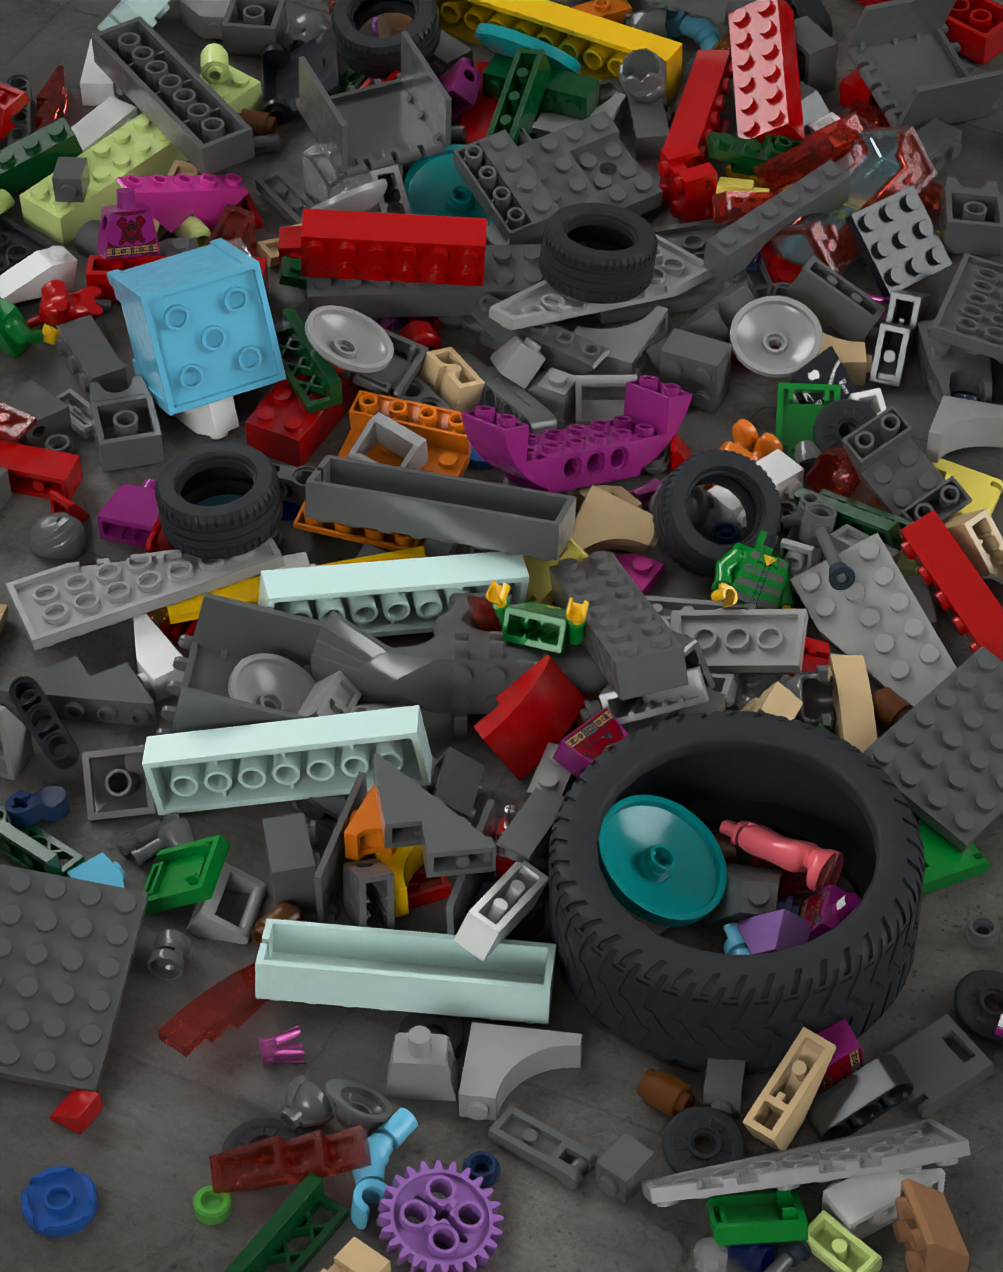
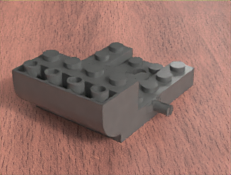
(539, 177)

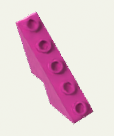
(179, 196)

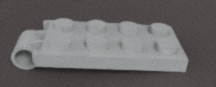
(746, 638)

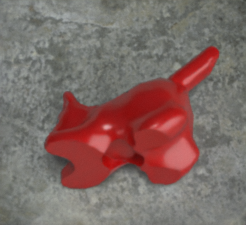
(61, 306)

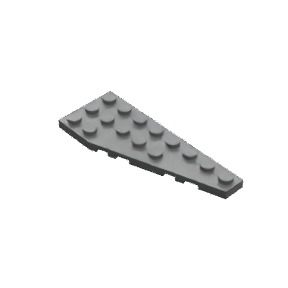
(540, 304)
(85, 598)
(877, 620)
(875, 1152)

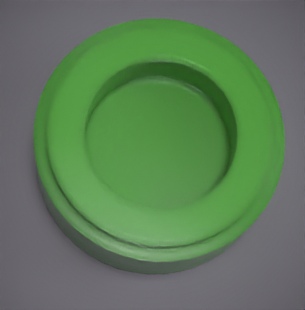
(211, 1207)

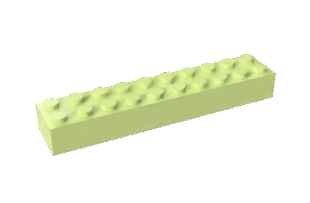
(131, 150)

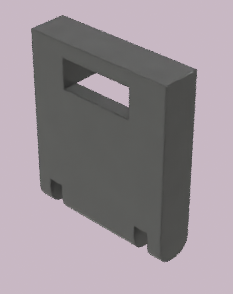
(399, 372)
(937, 1069)

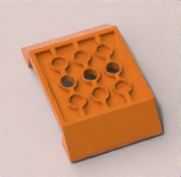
(447, 454)

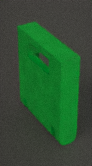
(796, 420)
(946, 863)
(185, 874)
(755, 1217)

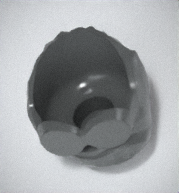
(643, 75)

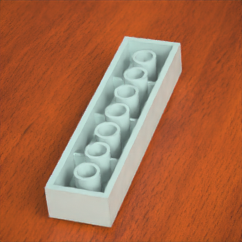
(390, 594)
(282, 759)

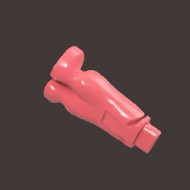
(790, 854)

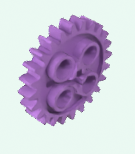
(439, 1219)

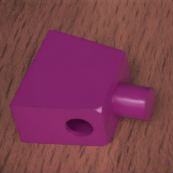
(463, 85)
(129, 514)

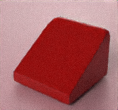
(678, 452)
(62, 504)
(78, 1110)

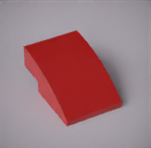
(530, 715)

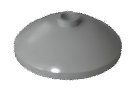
(357, 199)
(777, 323)
(349, 339)
(270, 682)

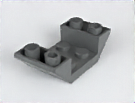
(899, 471)

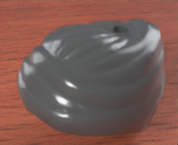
(58, 536)

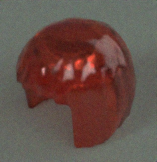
(834, 473)

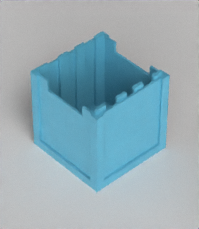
(199, 326)

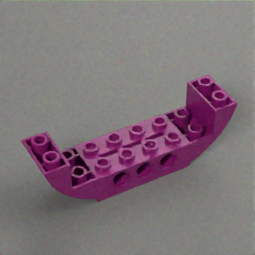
(582, 453)

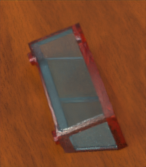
(883, 165)

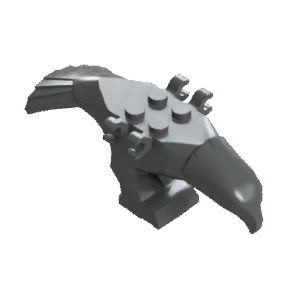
(449, 674)

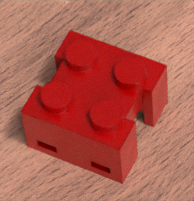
(685, 184)

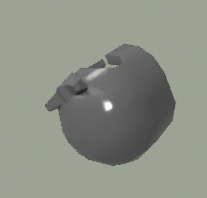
(649, 22)
(306, 27)

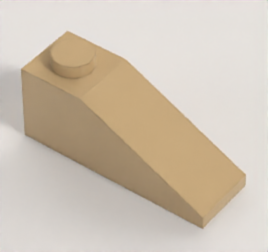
(790, 1091)

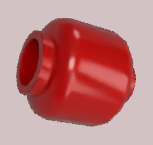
(422, 333)

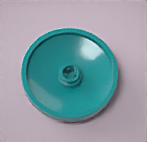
(505, 42)
(438, 189)
(661, 861)

